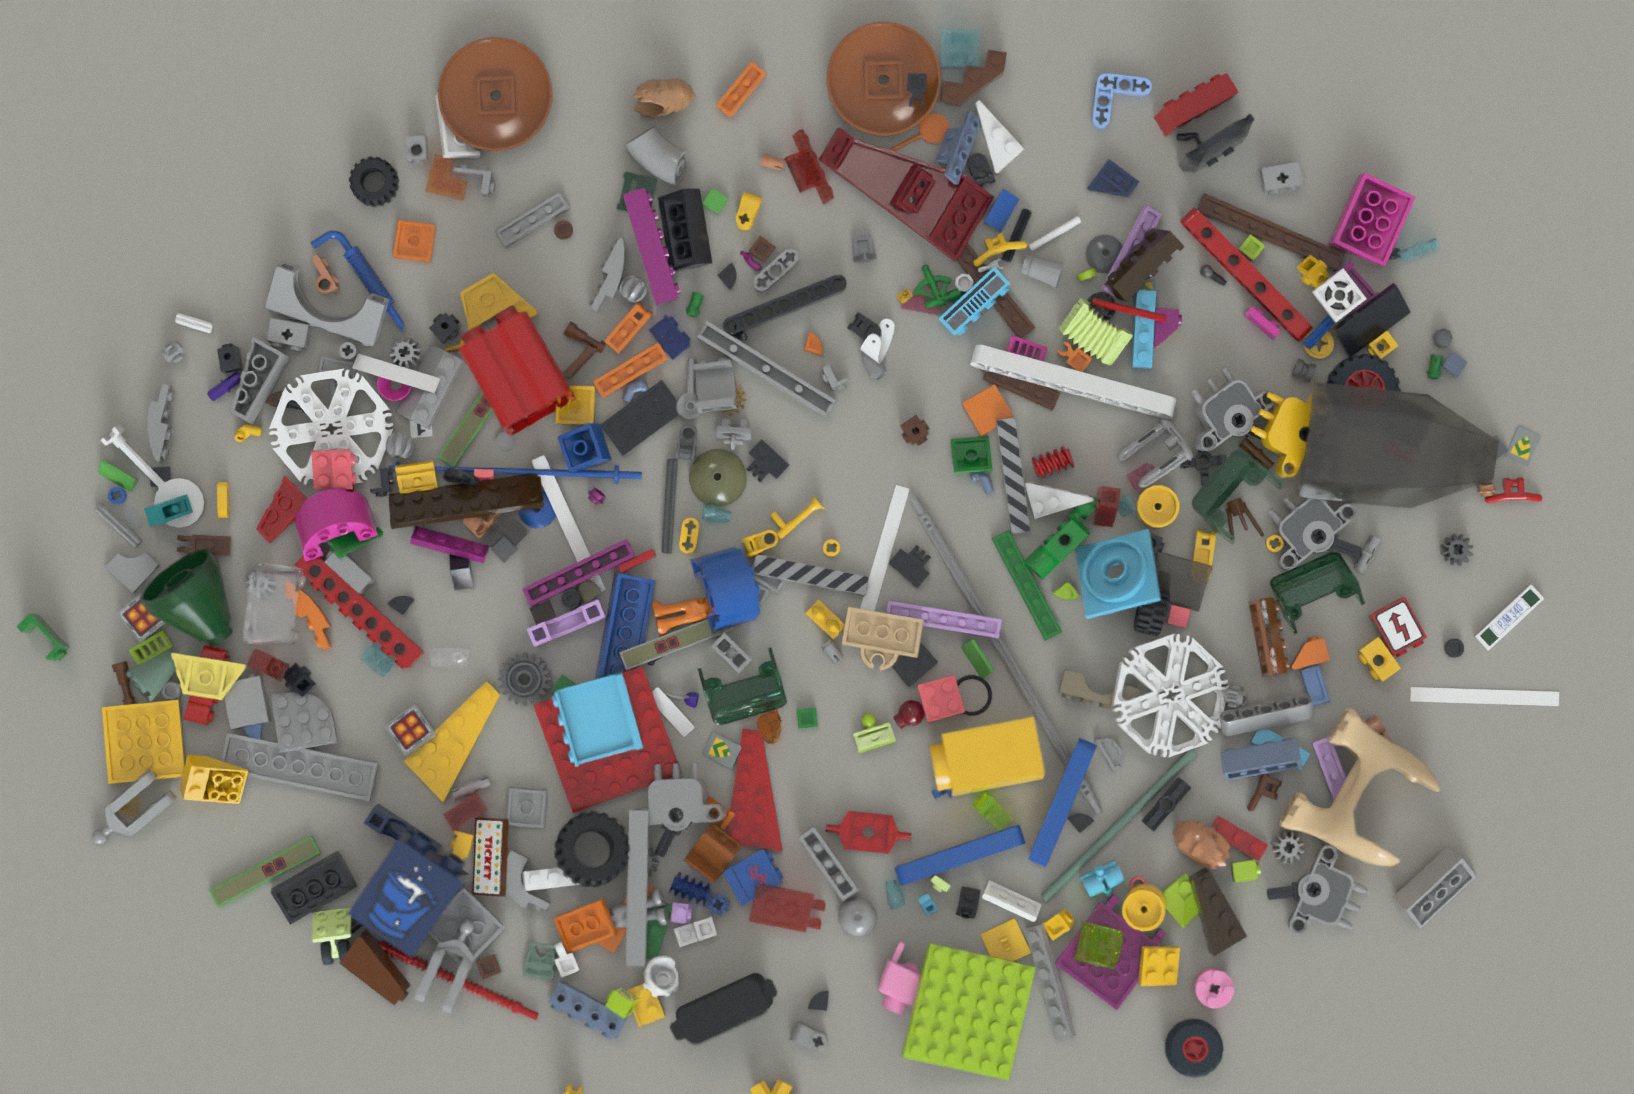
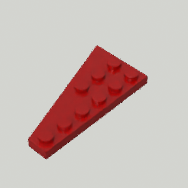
(752, 797)

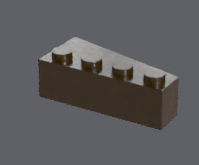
(1142, 263)
(1216, 915)

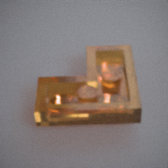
(441, 182)

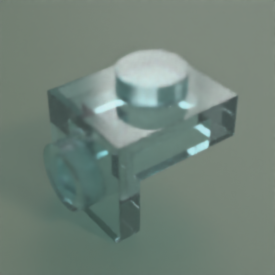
(377, 660)

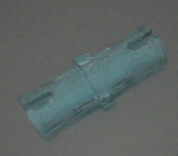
(1419, 249)

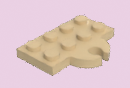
(882, 635)

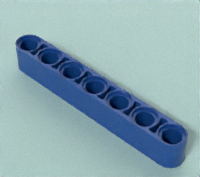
(1062, 802)
(959, 855)

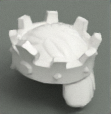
(661, 976)

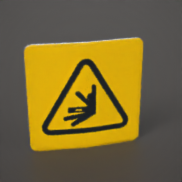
(904, 296)

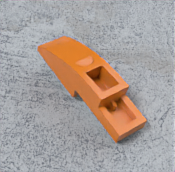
(317, 619)

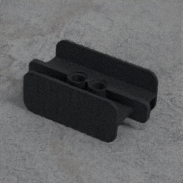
(724, 1009)

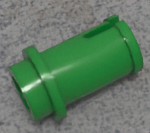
(694, 305)
(1434, 367)

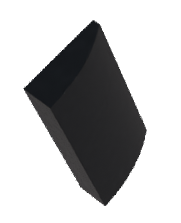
(313, 887)

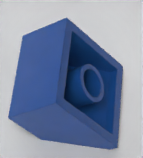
(584, 447)

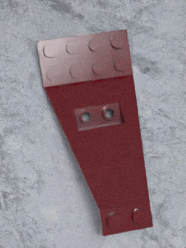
(939, 209)

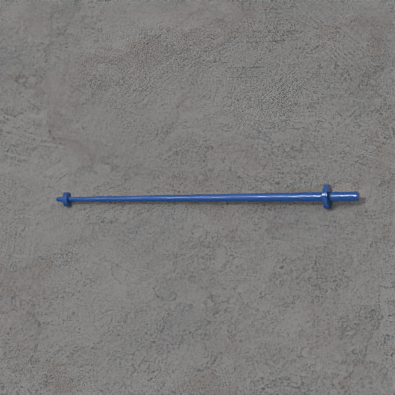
(616, 474)

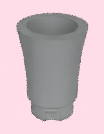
(1043, 270)

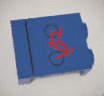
(753, 870)

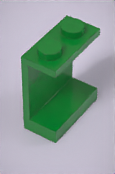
(32, 621)

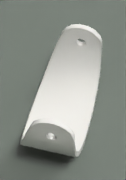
(879, 349)

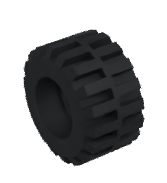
(362, 170)
(1151, 616)

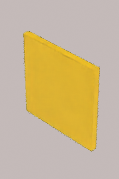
(1006, 941)

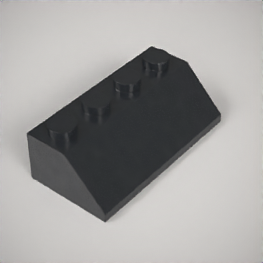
(685, 229)

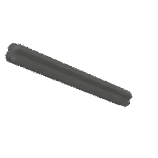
(669, 506)

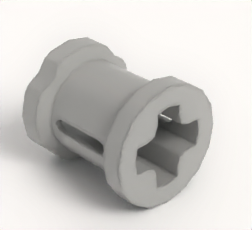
(345, 346)

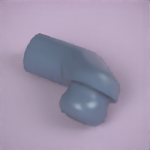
(634, 387)
(984, 479)

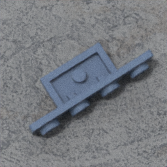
(957, 146)

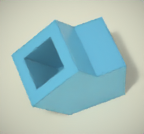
(927, 904)

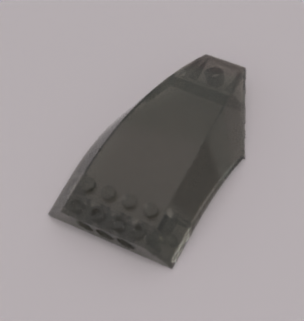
(1390, 448)

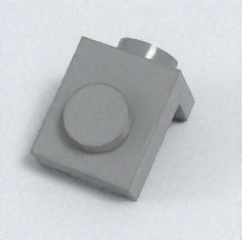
(829, 377)

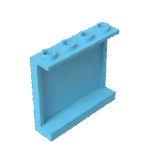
(597, 718)

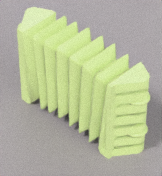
(1094, 333)

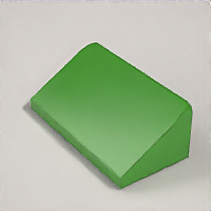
(117, 475)
(977, 658)

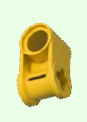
(748, 208)
(759, 543)

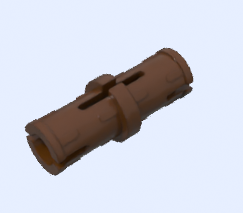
(1256, 453)

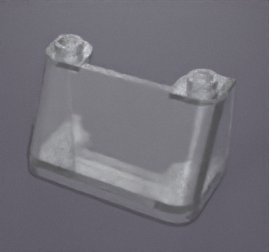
(272, 605)

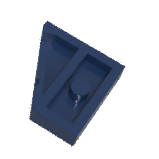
(1113, 181)

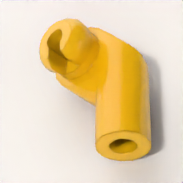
(247, 430)

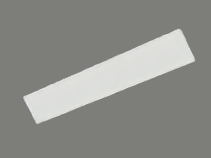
(396, 373)

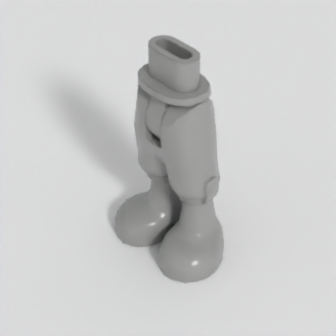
(619, 913)

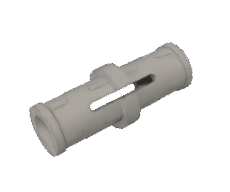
(1367, 554)
(470, 787)

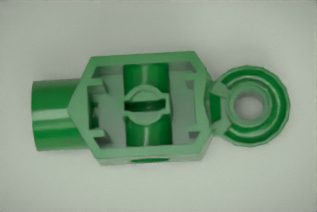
(1047, 558)

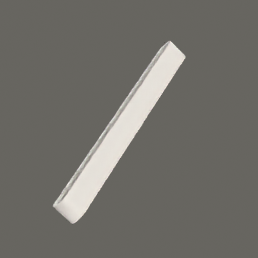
(1073, 381)

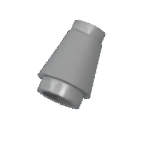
(875, 370)

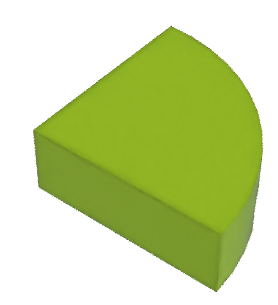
(1066, 592)

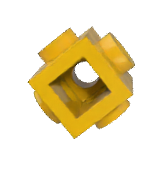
(1313, 271)

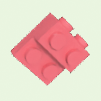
(333, 469)

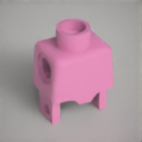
(899, 983)

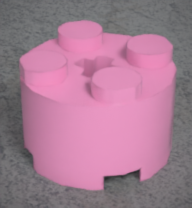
(1217, 977)

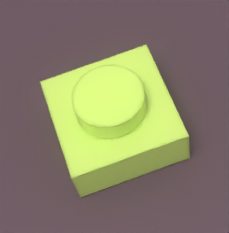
(939, 884)

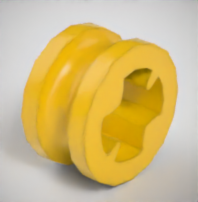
(831, 541)
(1277, 548)

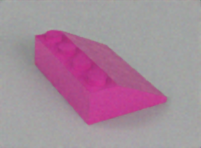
(1371, 220)

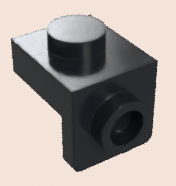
(387, 479)
(968, 902)

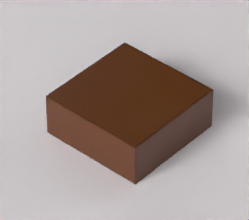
(762, 249)
(488, 966)

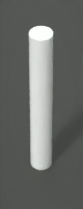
(1053, 234)

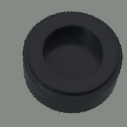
(1454, 648)

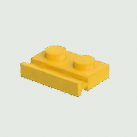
(416, 477)
(648, 1007)

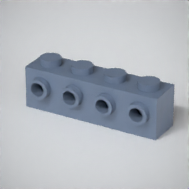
(1261, 759)
(587, 1009)

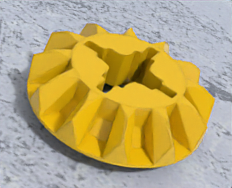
(1325, 350)

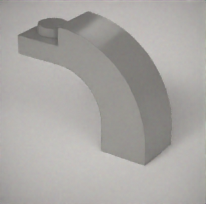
(514, 883)

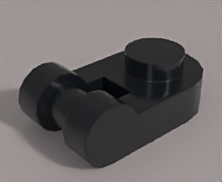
(978, 163)
(869, 328)

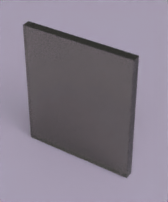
(1183, 579)

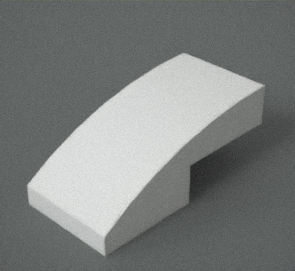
(694, 932)

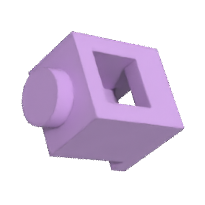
(681, 912)

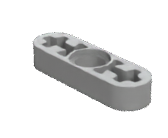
(789, 264)

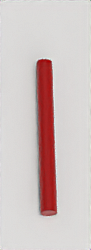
(1129, 310)

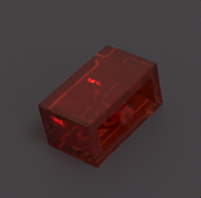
(465, 811)

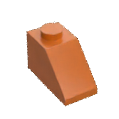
(1311, 653)

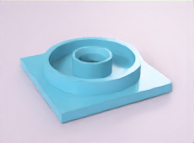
(1132, 588)

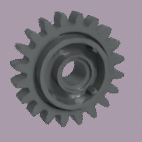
(512, 679)

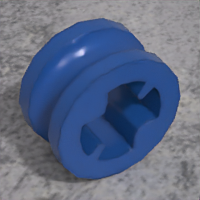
(117, 501)

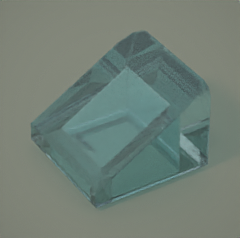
(1126, 505)

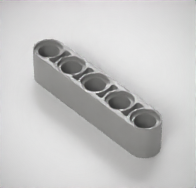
(1266, 715)

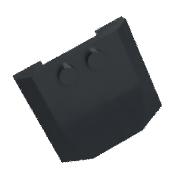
(1217, 145)

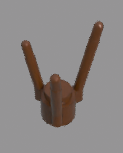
(1237, 508)

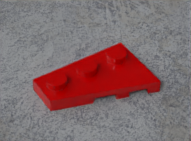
(281, 510)

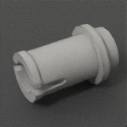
(832, 651)

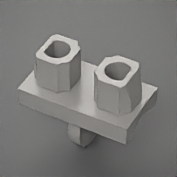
(733, 435)

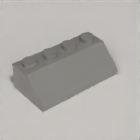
(423, 405)
(1434, 887)

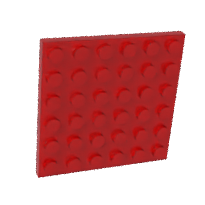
(619, 773)

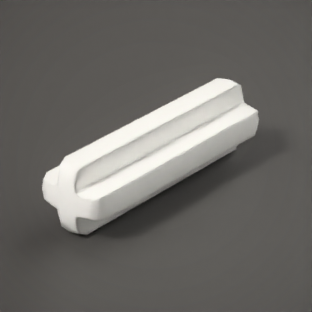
(194, 323)

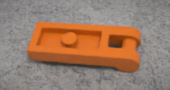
(628, 328)

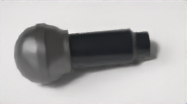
(1207, 272)

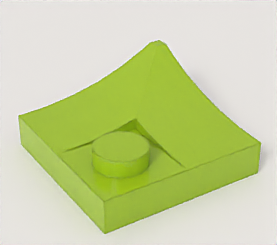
(1180, 900)

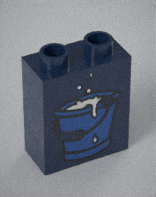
(409, 892)

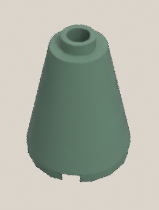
(153, 674)

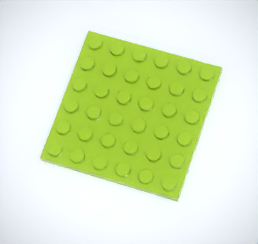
(968, 1011)

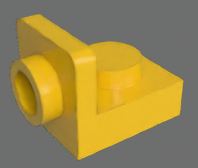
(1059, 924)

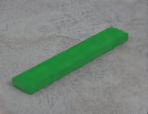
(1026, 585)

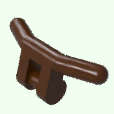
(1260, 790)

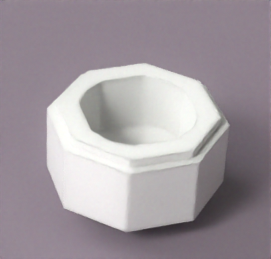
(964, 282)

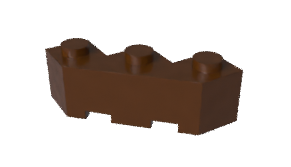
(974, 79)

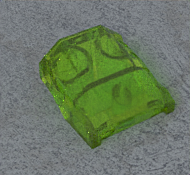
(1099, 945)

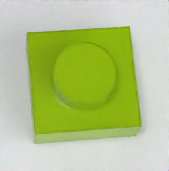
(1251, 247)

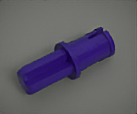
(225, 386)

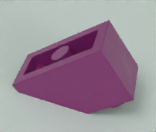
(1163, 330)

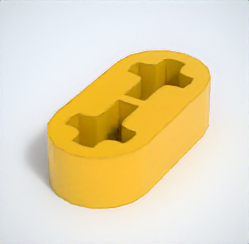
(223, 500)
(684, 534)

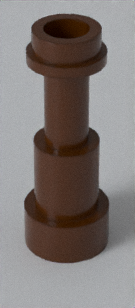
(582, 336)
(123, 680)

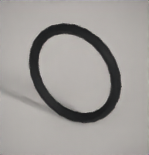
(988, 689)

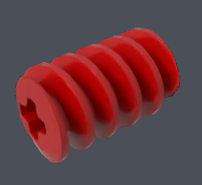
(1052, 462)

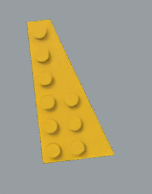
(444, 755)

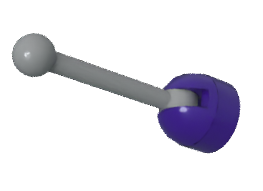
(690, 698)

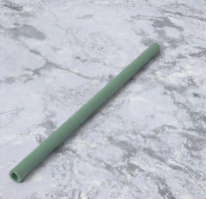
(1118, 825)

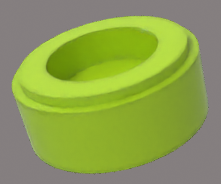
(1086, 274)

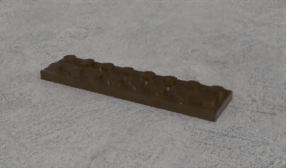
(466, 501)

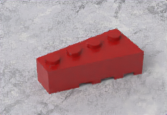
(1196, 103)

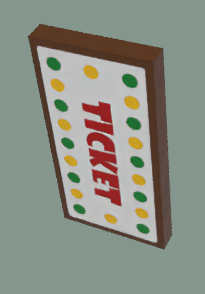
(490, 857)

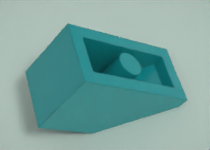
(168, 510)

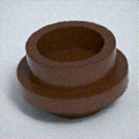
(563, 229)

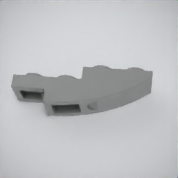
(614, 268)
(158, 431)

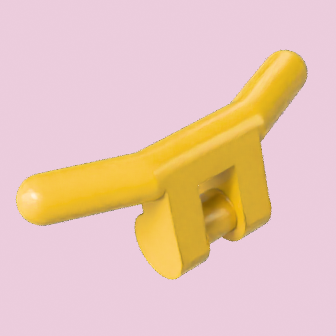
(996, 246)

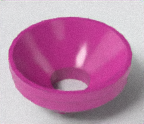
(393, 395)

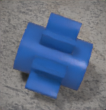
(721, 899)

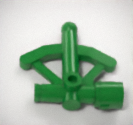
(938, 298)

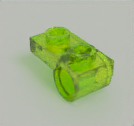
(991, 811)

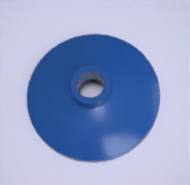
(541, 518)

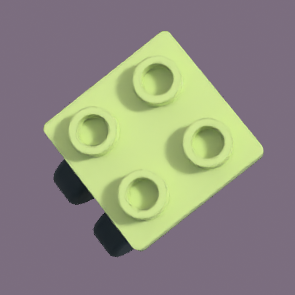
(332, 926)

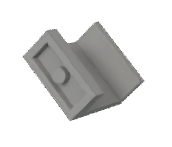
(715, 386)

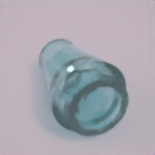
(715, 514)
(894, 895)

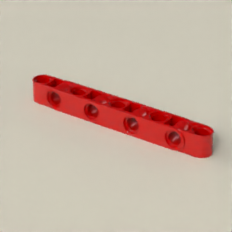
(1246, 274)

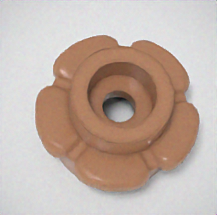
(1486, 489)

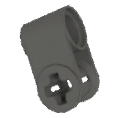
(686, 445)

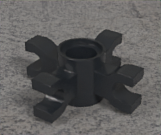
(1212, 460)

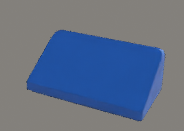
(1001, 210)

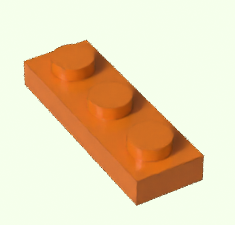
(741, 90)

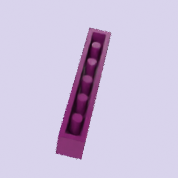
(650, 246)
(578, 573)

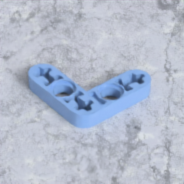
(1108, 92)

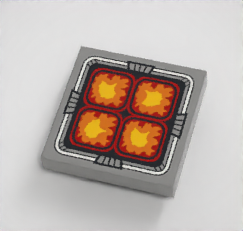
(138, 620)
(410, 730)

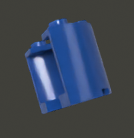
(728, 587)

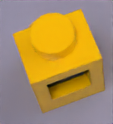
(1386, 341)
(462, 844)

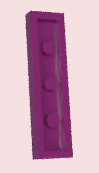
(449, 544)

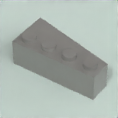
(258, 379)

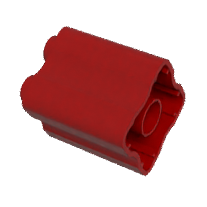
(515, 371)

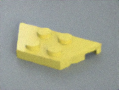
(206, 676)

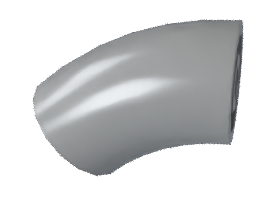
(659, 156)

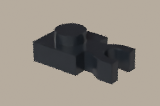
(916, 86)

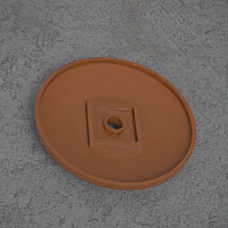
(875, 52)
(489, 67)

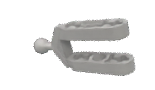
(117, 823)
(457, 947)

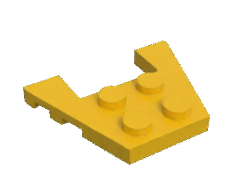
(489, 298)

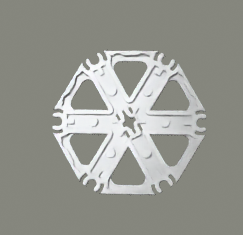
(337, 412)
(1183, 708)

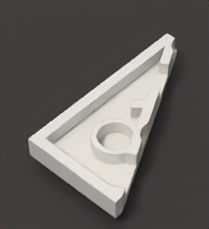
(1000, 142)
(451, 145)
(1048, 500)

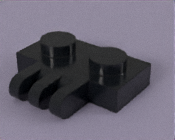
(766, 461)
(911, 565)

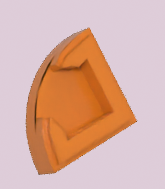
(813, 344)

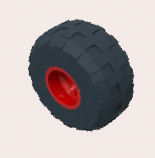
(1194, 1048)

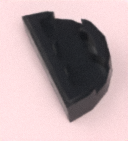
(460, 476)

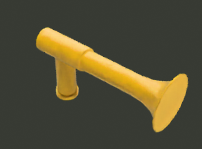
(786, 528)

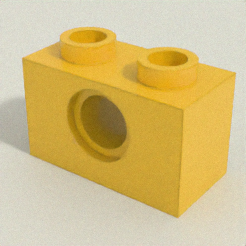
(1388, 665)

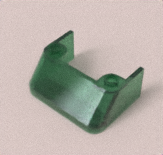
(1223, 482)
(1313, 582)
(746, 696)

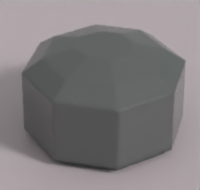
(1442, 338)

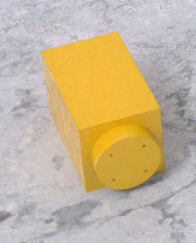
(987, 757)

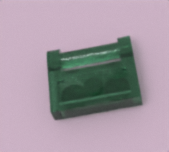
(642, 182)

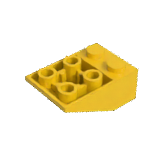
(212, 780)

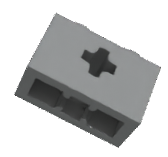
(1290, 171)
(279, 327)
(731, 653)

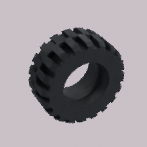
(610, 831)

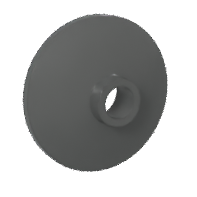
(1094, 252)

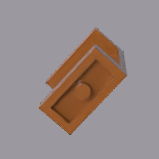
(713, 852)

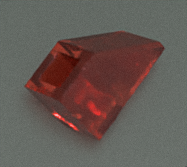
(1107, 506)
(268, 664)

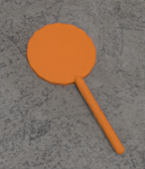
(931, 130)

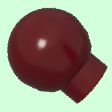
(909, 714)

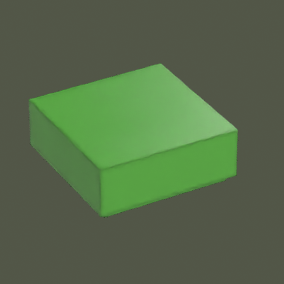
(715, 201)

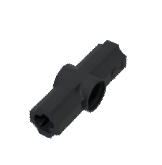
(1174, 794)

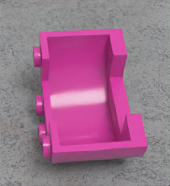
(332, 515)

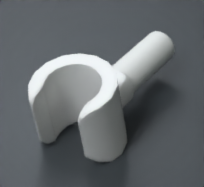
(991, 265)

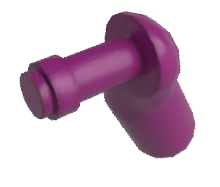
(748, 258)

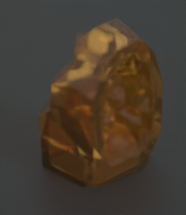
(769, 726)

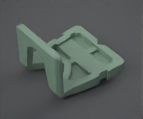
(539, 965)

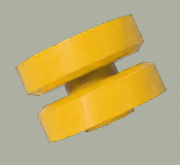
(1168, 506)
(1140, 896)

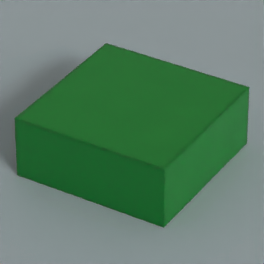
(807, 717)

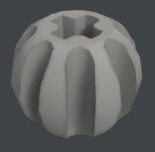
(633, 288)
(400, 445)

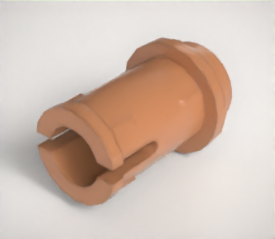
(772, 162)

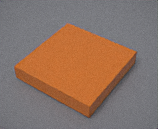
(414, 241)
(986, 409)

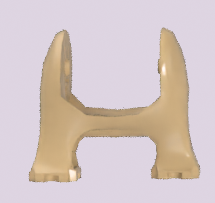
(1372, 756)

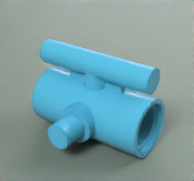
(1102, 879)

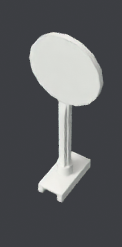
(167, 490)

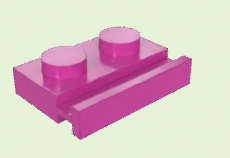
(1257, 317)

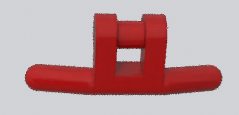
(1508, 495)

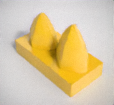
(825, 619)

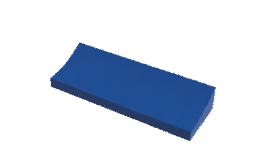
(625, 621)

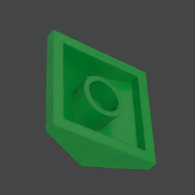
(971, 454)

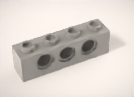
(828, 863)

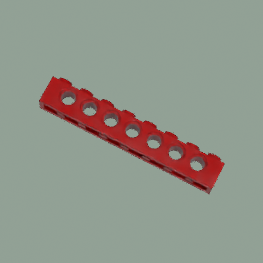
(412, 651)

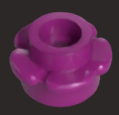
(596, 496)

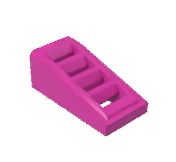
(1014, 339)

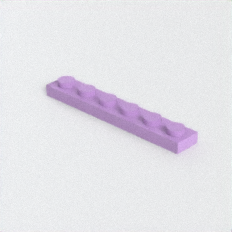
(948, 619)

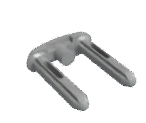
(1176, 438)

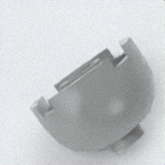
(857, 916)

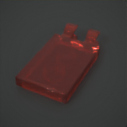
(785, 908)

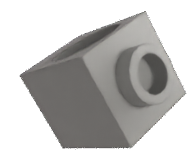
(413, 141)

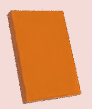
(585, 926)

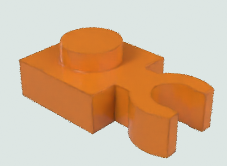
(1077, 359)

